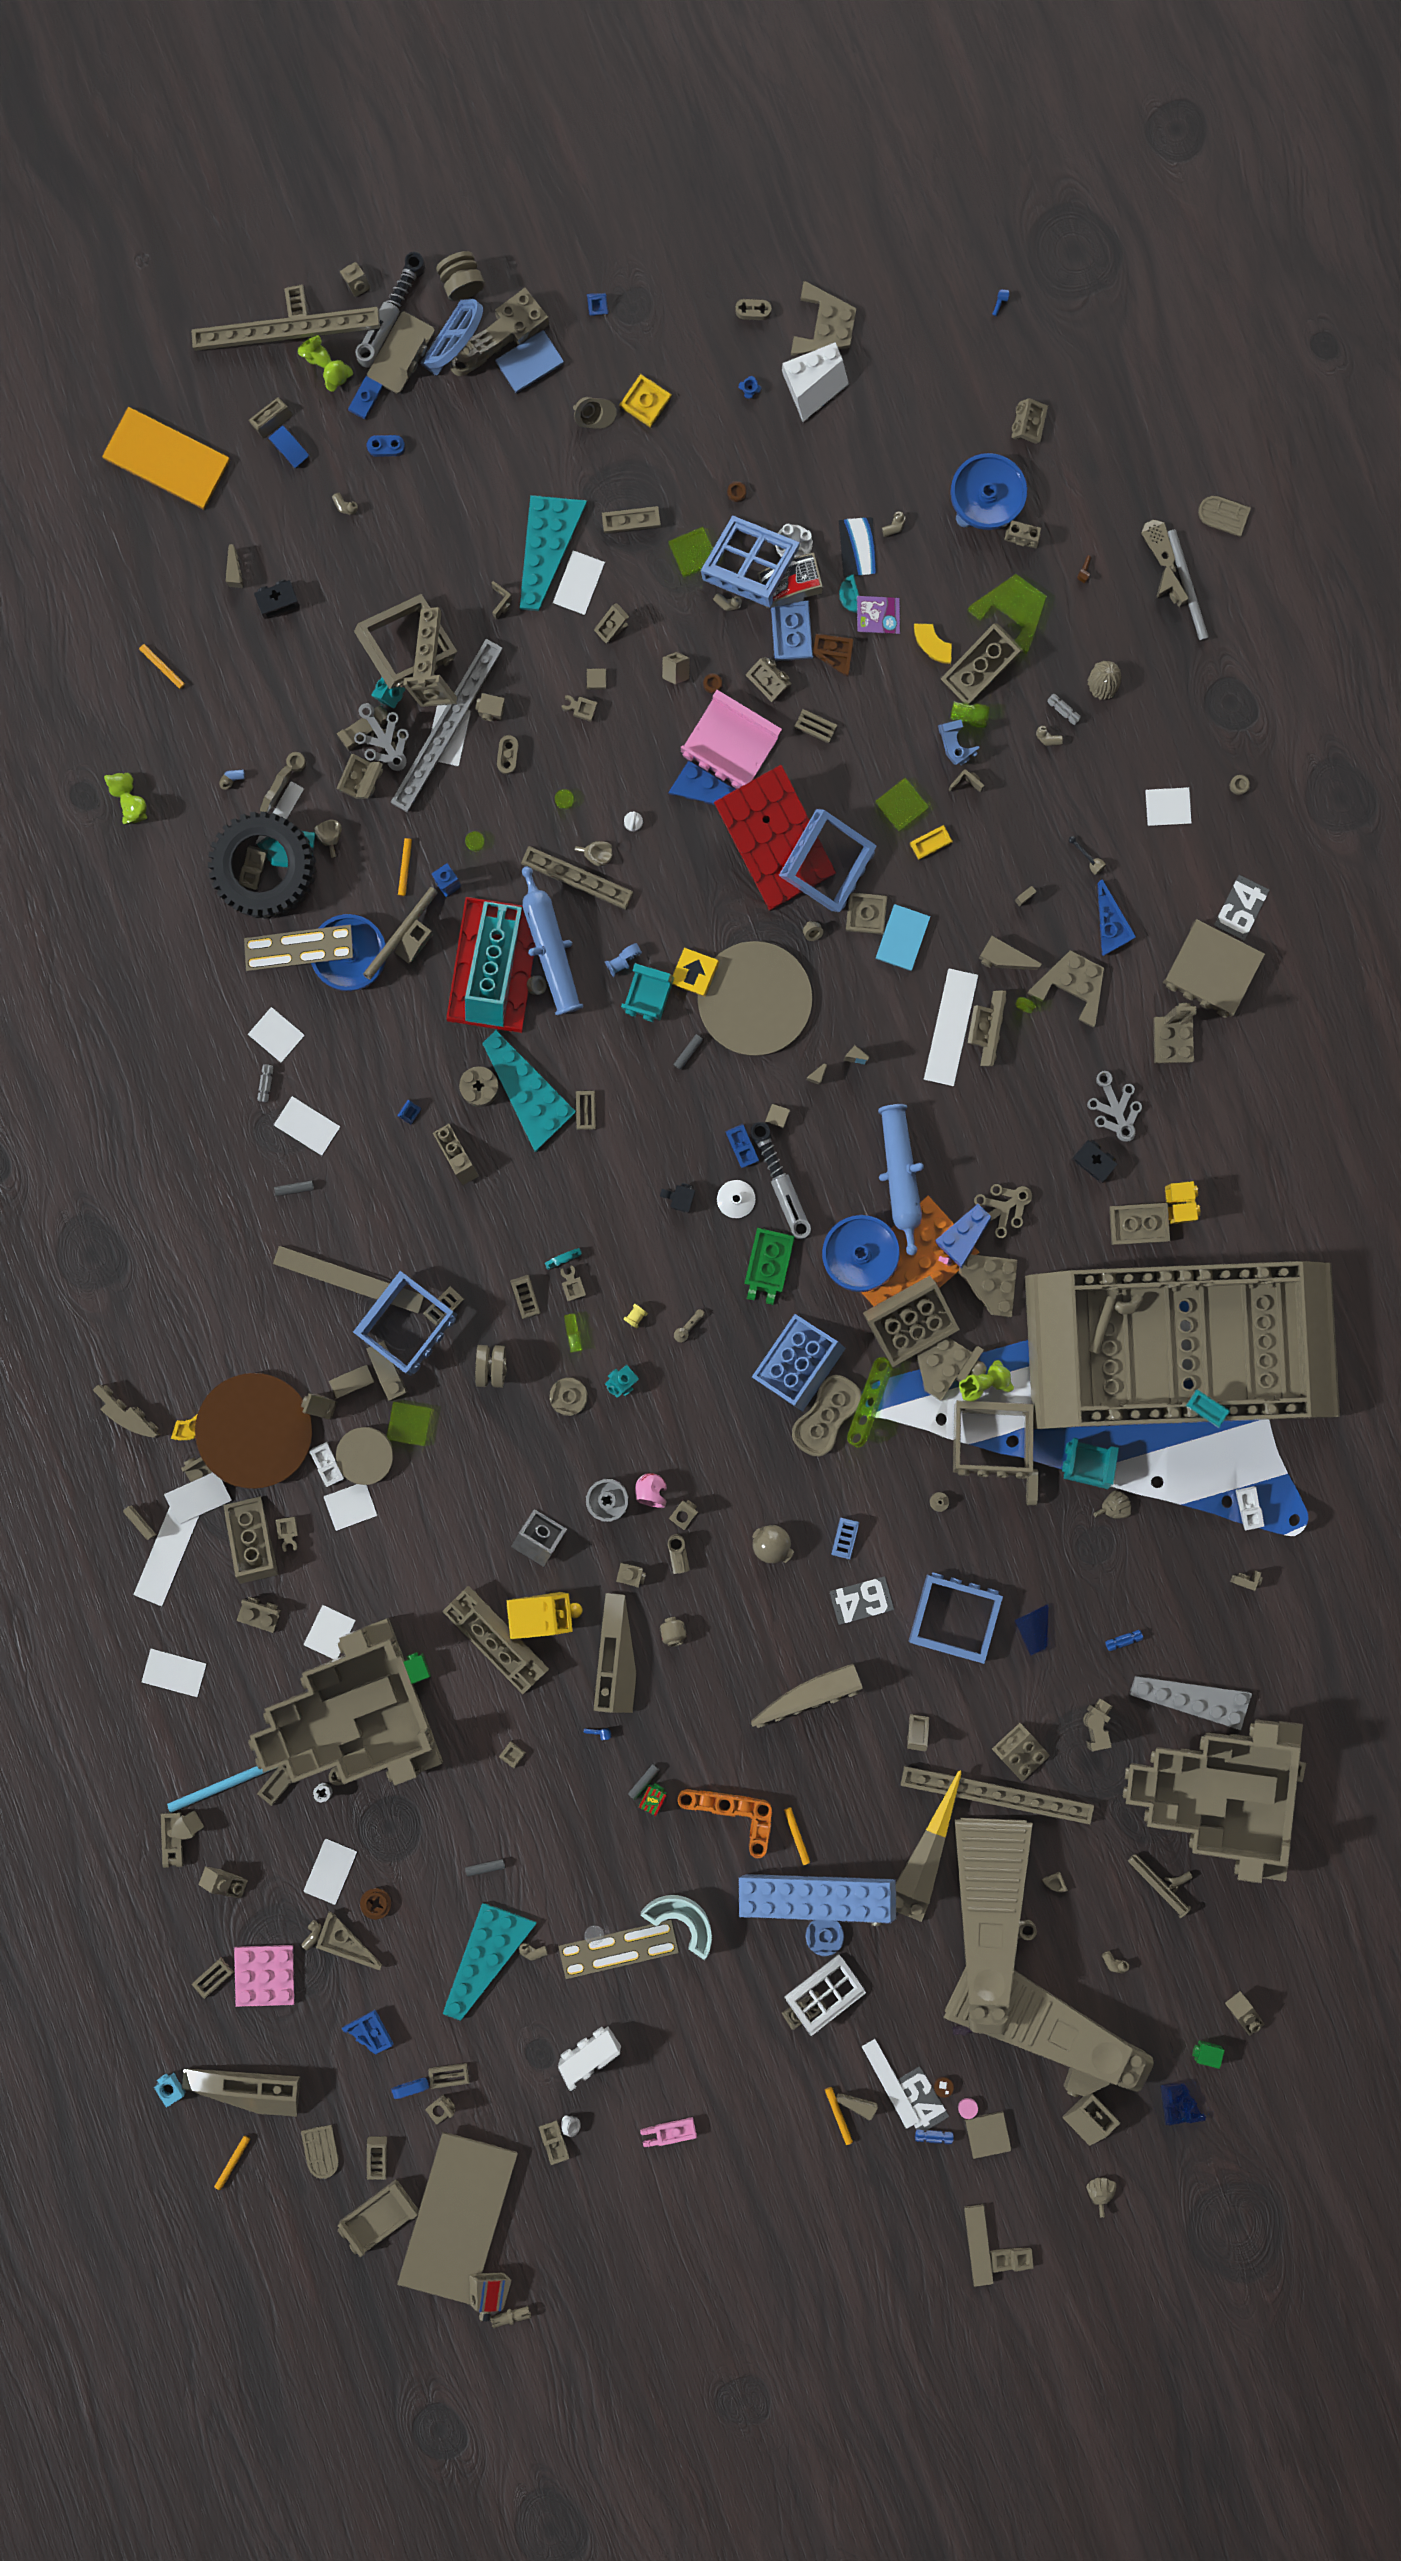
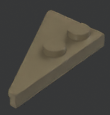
(341, 1942)

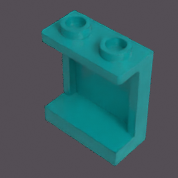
(648, 993)
(1090, 1464)

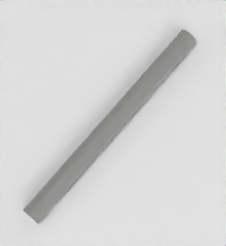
(1187, 585)

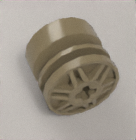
(460, 276)

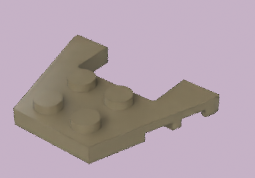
(833, 322)
(1076, 977)

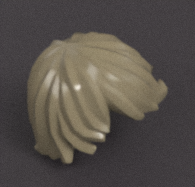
(1104, 680)

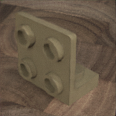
(1021, 1752)

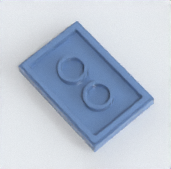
(529, 361)
(792, 631)

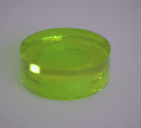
(564, 799)
(474, 841)
(1025, 1004)

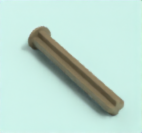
(1158, 1884)

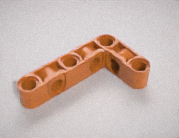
(739, 1806)

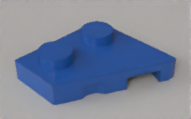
(370, 2032)

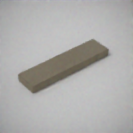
(978, 2245)

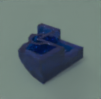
(1034, 1629)
(1179, 2105)

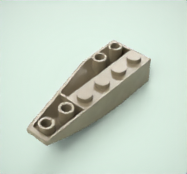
(812, 1694)
(248, 2091)

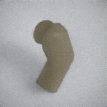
(1045, 737)
(531, 1953)

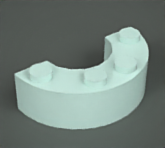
(687, 1911)

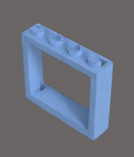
(804, 845)
(381, 1306)
(955, 1584)

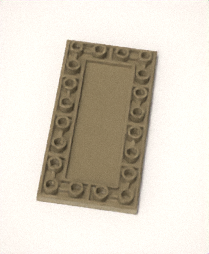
(457, 2217)

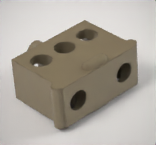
(1024, 534)

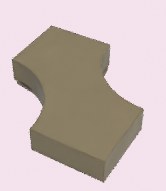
(280, 781)

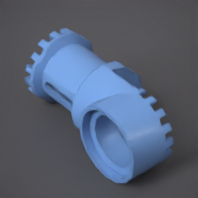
(621, 962)

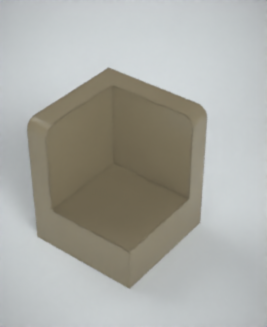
(675, 668)

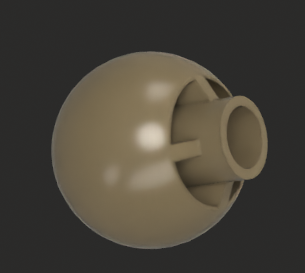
(772, 1544)

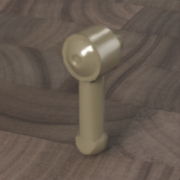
(681, 1334)

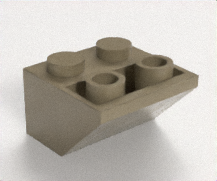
(1091, 2119)

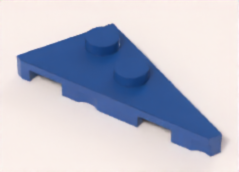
(1113, 925)

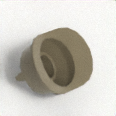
(594, 412)

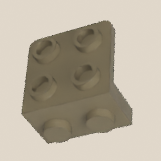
(360, 777)

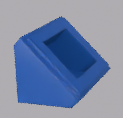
(409, 1112)

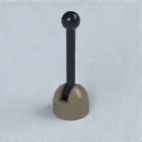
(1096, 865)

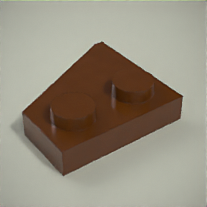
(834, 651)

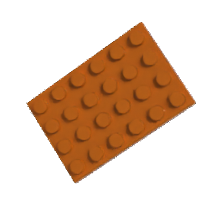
(925, 1261)

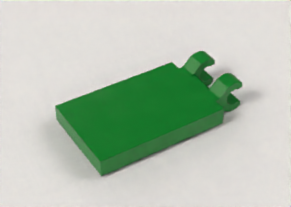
(768, 1263)

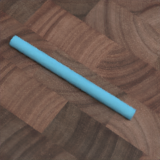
(215, 1788)

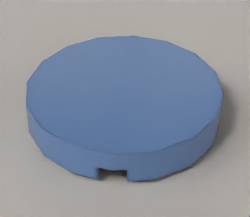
(824, 1937)

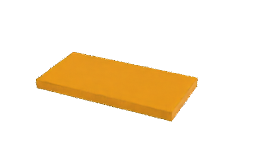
(166, 458)

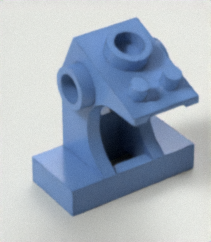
(949, 736)

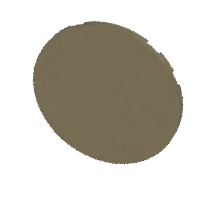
(756, 999)

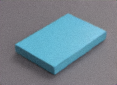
(902, 937)

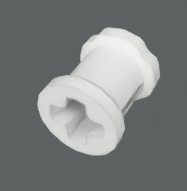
(316, 1792)

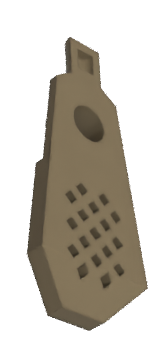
(1161, 546)

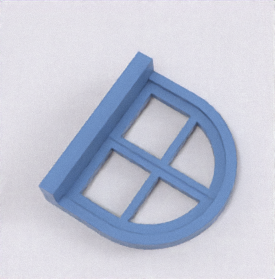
(453, 335)

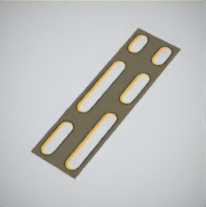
(298, 947)
(618, 1949)

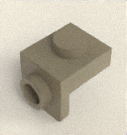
(355, 279)

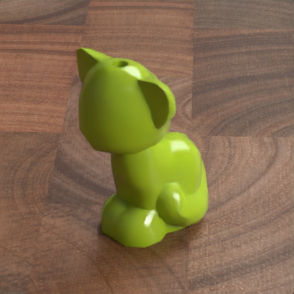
(334, 372)
(133, 806)
(974, 1385)

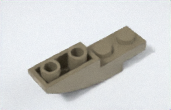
(132, 1419)

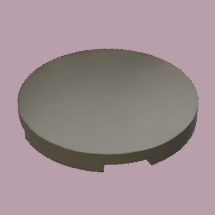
(364, 1455)

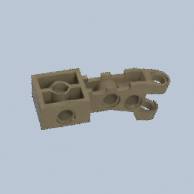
(516, 321)

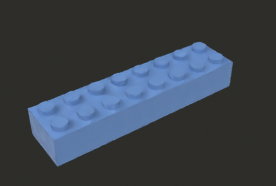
(817, 1898)

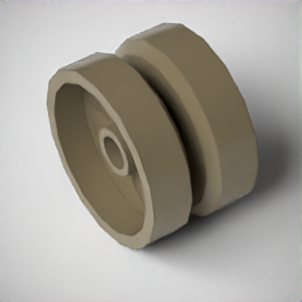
(493, 1366)

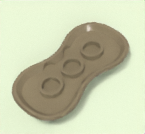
(818, 1428)

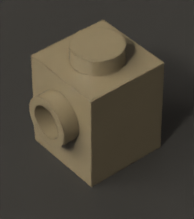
(490, 707)

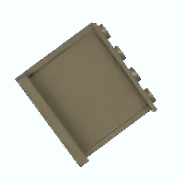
(1213, 969)

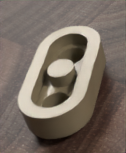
(507, 755)

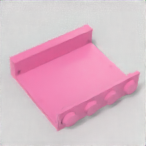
(731, 740)

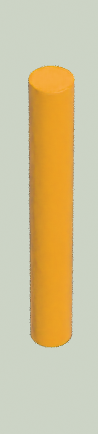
(156, 661)
(404, 867)
(797, 1836)
(838, 2115)
(232, 2162)

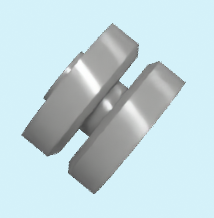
(596, 1504)

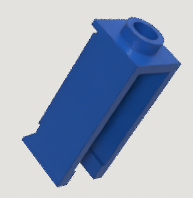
(446, 880)

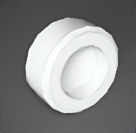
(633, 821)
(570, 2125)

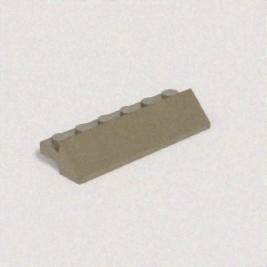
(493, 1640)

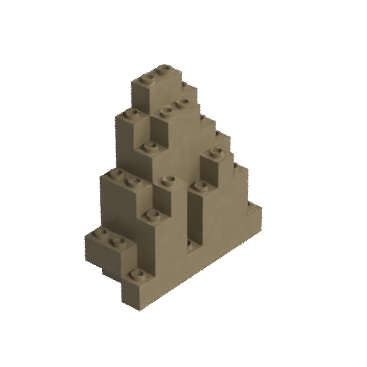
(352, 1717)
(1226, 1796)

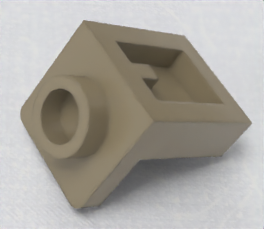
(630, 1575)
(1243, 1580)

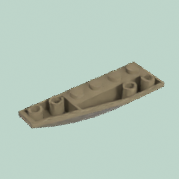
(616, 1659)

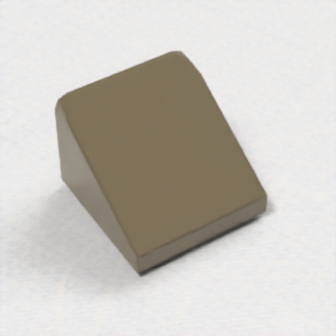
(817, 1075)
(777, 1116)

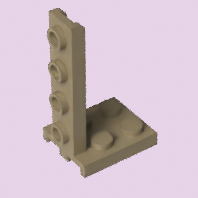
(424, 685)
(1174, 1035)

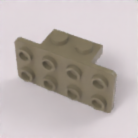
(401, 352)

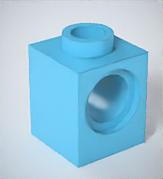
(166, 2097)

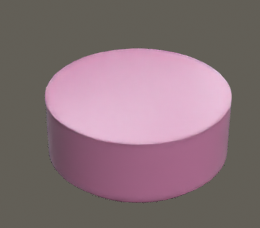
(968, 2108)

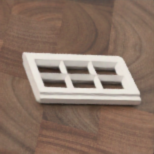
(814, 1980)

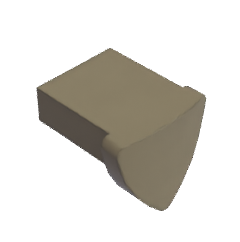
(186, 1826)

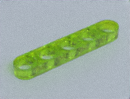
(870, 1411)

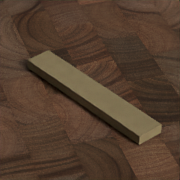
(577, 877)

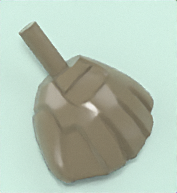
(328, 834)
(597, 852)
(1115, 1506)
(1101, 2192)

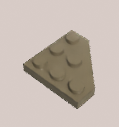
(992, 1282)
(941, 1365)

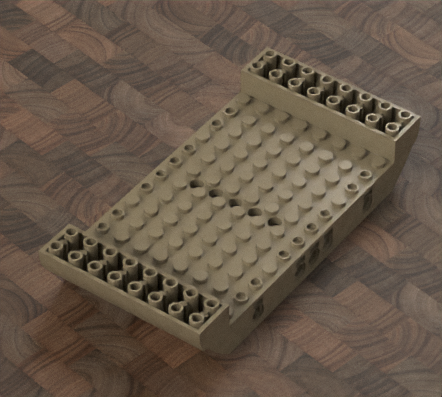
(1255, 1337)

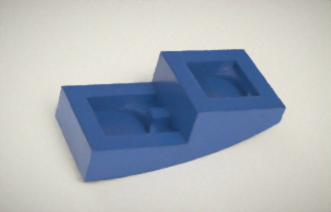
(288, 446)
(742, 1146)

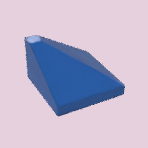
(597, 304)

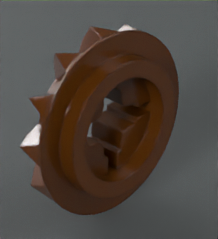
(378, 1912)

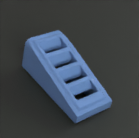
(854, 1524)

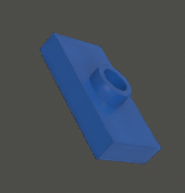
(365, 397)

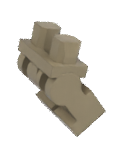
(1095, 1721)

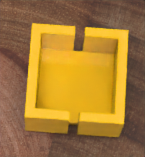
(1186, 1193)

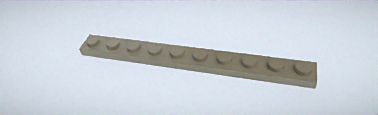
(285, 328)
(999, 1795)

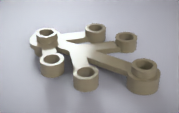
(1003, 1208)

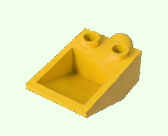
(541, 1615)

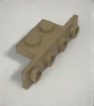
(986, 1027)

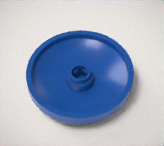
(988, 491)
(366, 945)
(860, 1253)

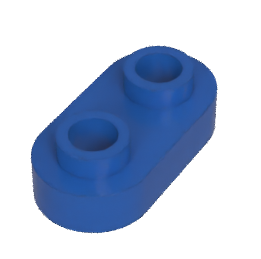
(385, 445)

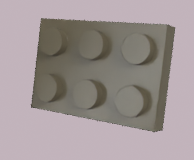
(1139, 1223)

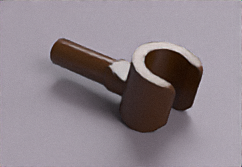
(1083, 574)

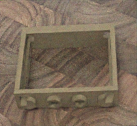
(365, 627)
(996, 1409)

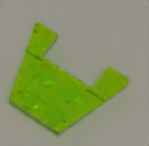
(1019, 602)

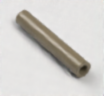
(1102, 1325)

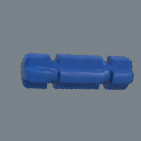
(1124, 1640)
(934, 2136)

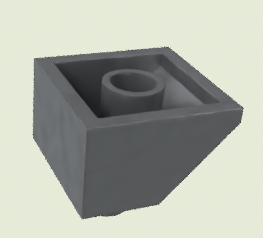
(538, 1537)

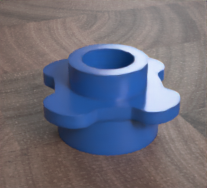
(750, 381)

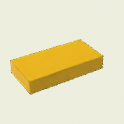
(931, 842)

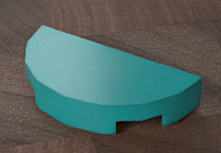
(848, 594)
(563, 1258)

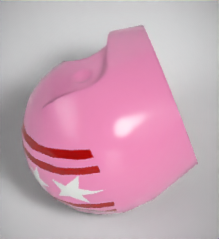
(648, 1489)

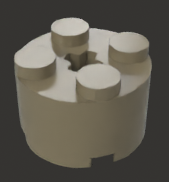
(488, 1092)

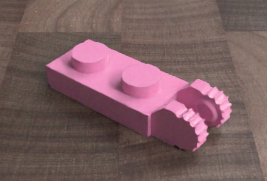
(670, 2132)

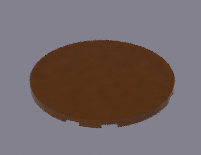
(253, 1430)

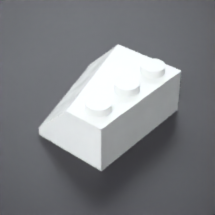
(815, 378)
(588, 2055)

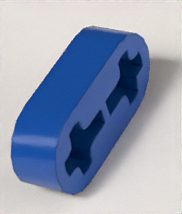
(410, 2088)

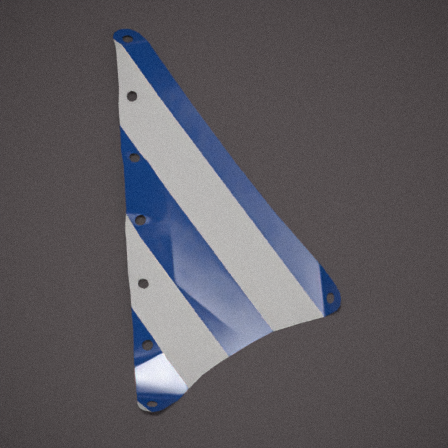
(1192, 1458)

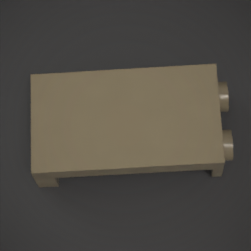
(377, 2218)

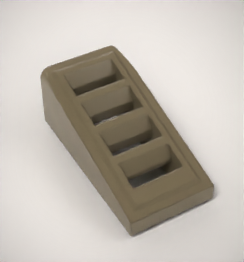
(298, 306)
(233, 572)
(521, 1280)
(431, 1317)
(862, 2107)
(376, 2145)

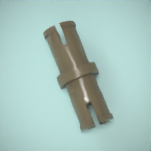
(510, 2317)

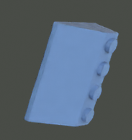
(798, 1362)

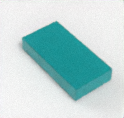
(1207, 1408)

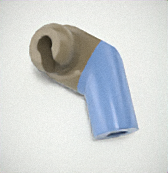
(229, 778)

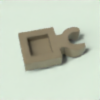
(582, 708)
(572, 1287)
(287, 1529)

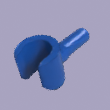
(1002, 296)
(605, 1733)

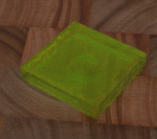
(691, 551)
(902, 804)
(408, 1423)

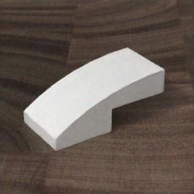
(326, 1464)
(1249, 1508)

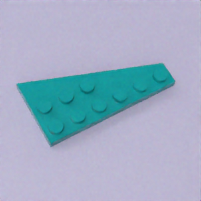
(548, 536)
(533, 1099)
(488, 1949)

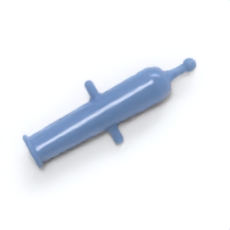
(549, 946)
(901, 1172)

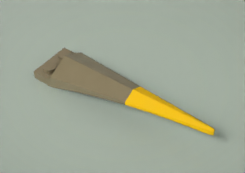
(919, 1874)

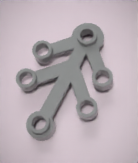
(384, 739)
(1116, 1110)

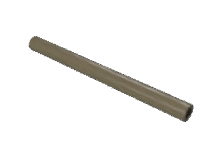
(398, 935)

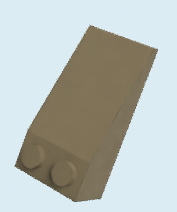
(982, 663)
(250, 1540)

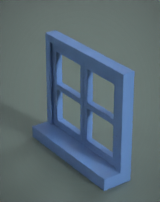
(738, 582)

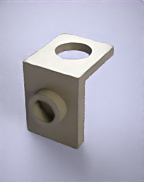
(504, 604)
(971, 777)
(689, 1508)
(447, 2106)

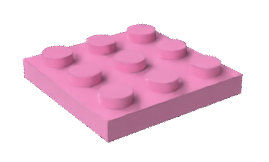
(264, 1975)

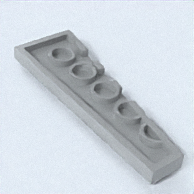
(1210, 1703)

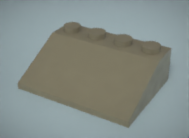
(911, 1321)

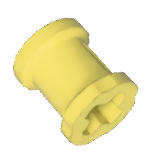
(635, 1316)

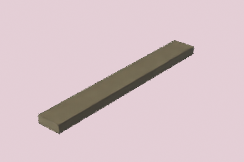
(344, 1278)

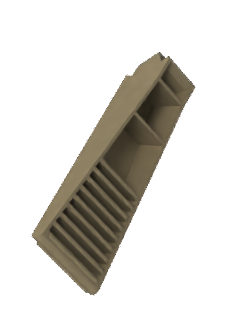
(992, 1889)
(1060, 2033)

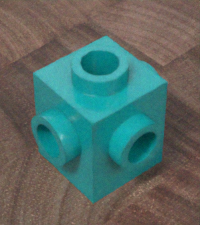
(387, 696)
(621, 1381)

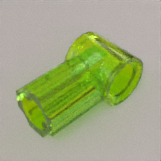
(974, 714)

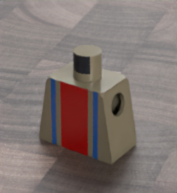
(488, 2293)

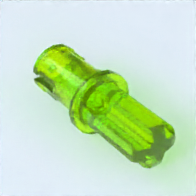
(572, 1332)

